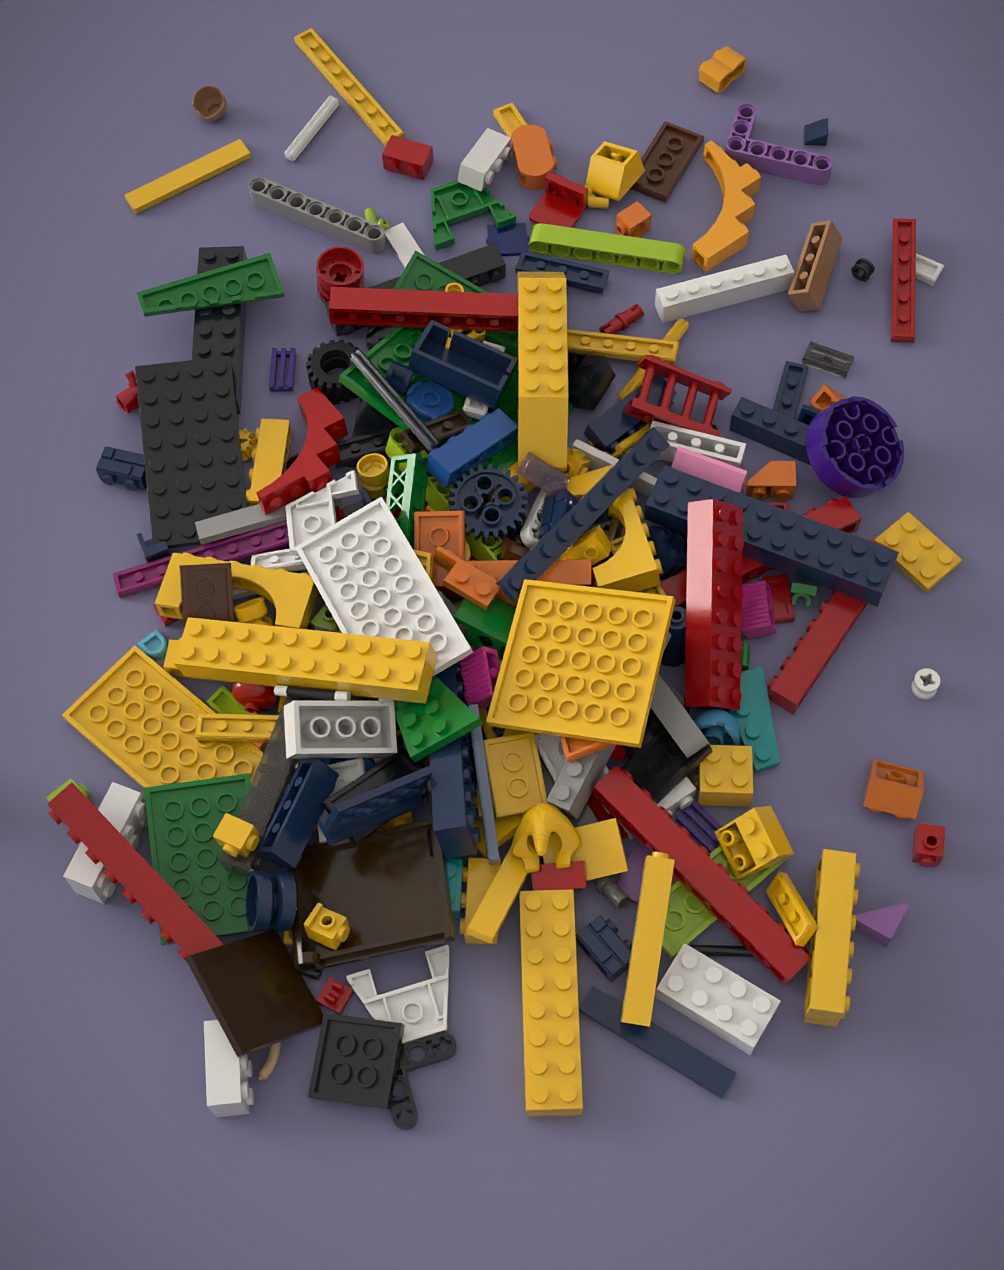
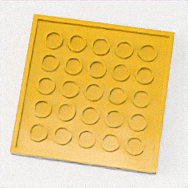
(581, 662)

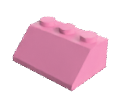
(710, 469)

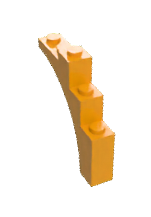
(729, 231)

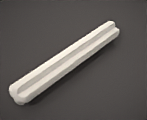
(311, 128)

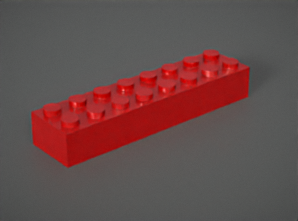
(714, 605)

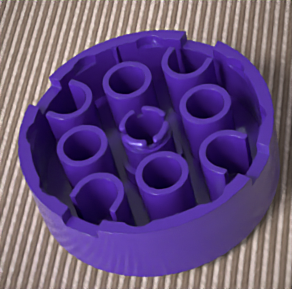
(854, 447)

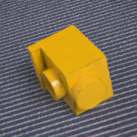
(327, 927)

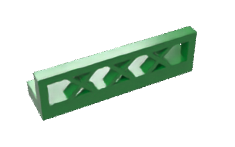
(414, 494)

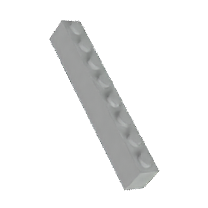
(578, 779)

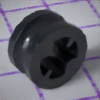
(862, 269)

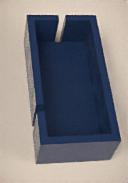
(465, 367)

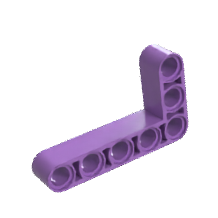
(773, 158)

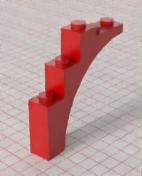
(318, 454)

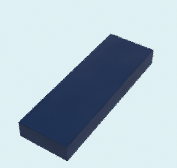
(790, 389)

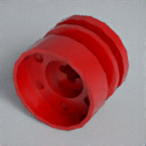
(338, 268)

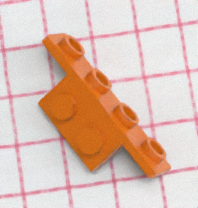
(469, 580)

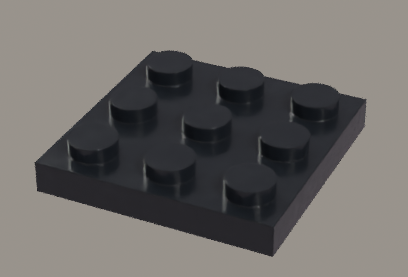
(356, 1061)

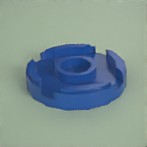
(429, 400)

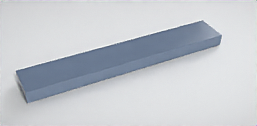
(484, 792)

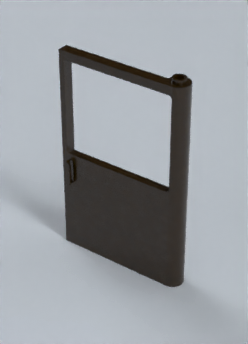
(383, 886)

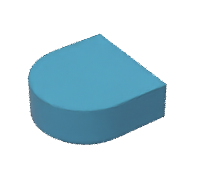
(154, 645)

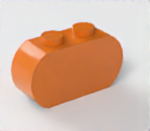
(532, 156)

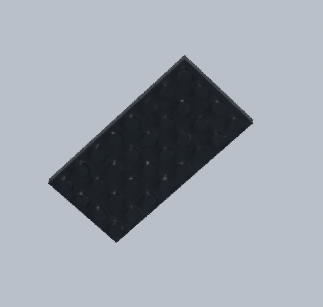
(189, 446)

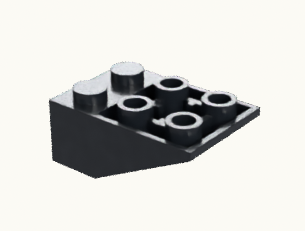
(588, 379)

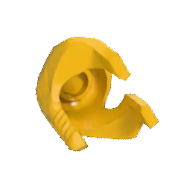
(540, 822)

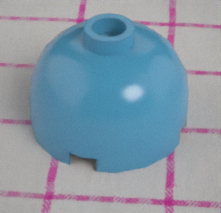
(718, 727)

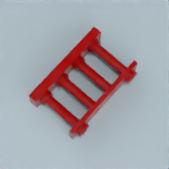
(643, 410)

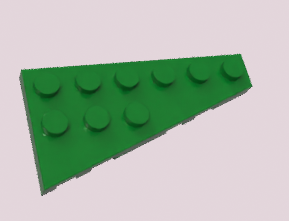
(435, 723)

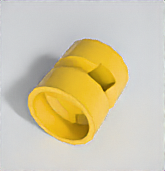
(373, 474)
(253, 612)

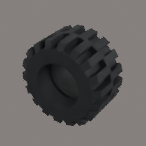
(325, 359)

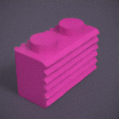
(757, 610)
(480, 676)

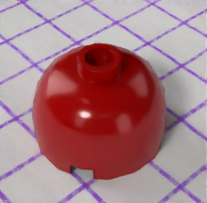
(254, 697)

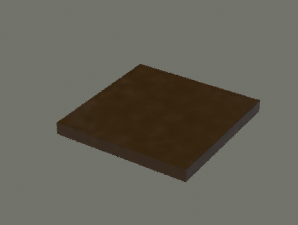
(255, 992)

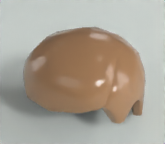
(209, 103)

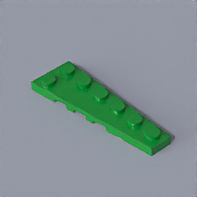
(228, 285)

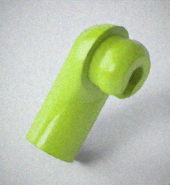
(371, 216)

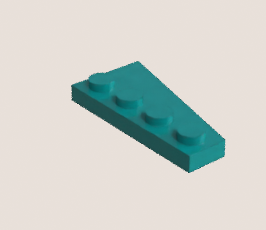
(756, 720)

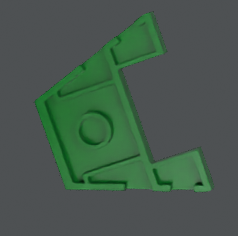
(459, 202)

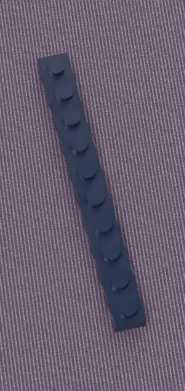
(583, 513)

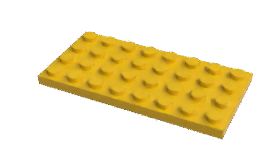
(149, 726)

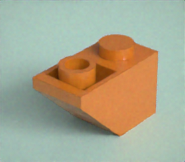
(773, 481)

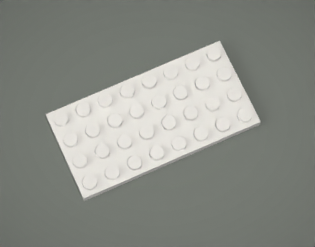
(380, 585)

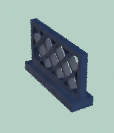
(375, 806)

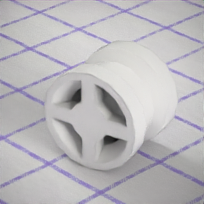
(922, 689)

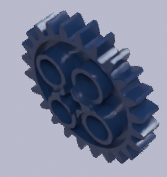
(508, 512)

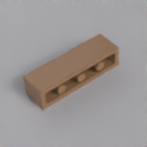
(815, 266)

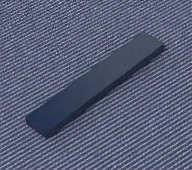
(659, 1044)

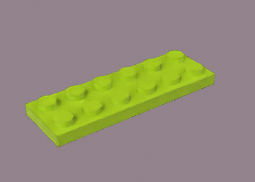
(688, 917)

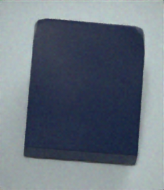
(816, 133)

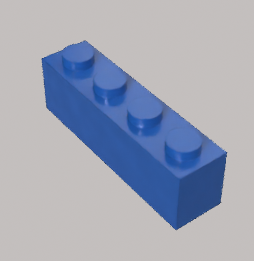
(471, 447)

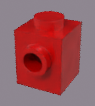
(928, 845)

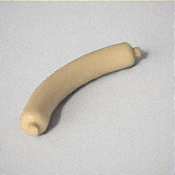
(271, 1061)

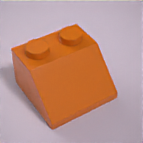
(894, 789)

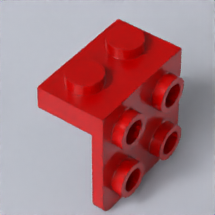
(561, 202)

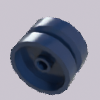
(270, 901)

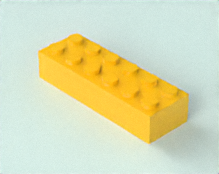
(831, 944)

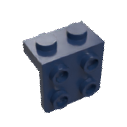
(670, 549)

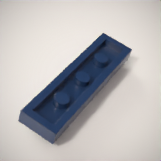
(576, 274)

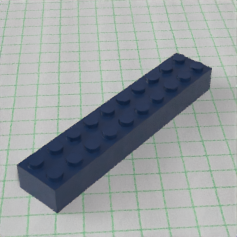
(781, 537)

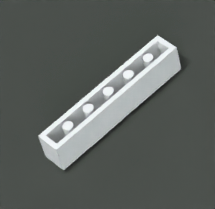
(724, 288)

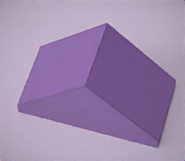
(881, 923)

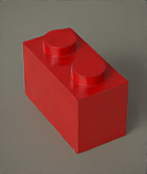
(407, 157)

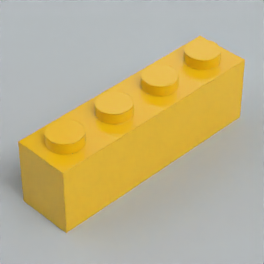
(269, 456)

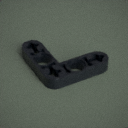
(407, 1064)

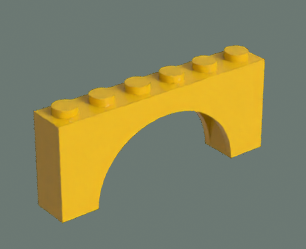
(633, 564)
(288, 592)

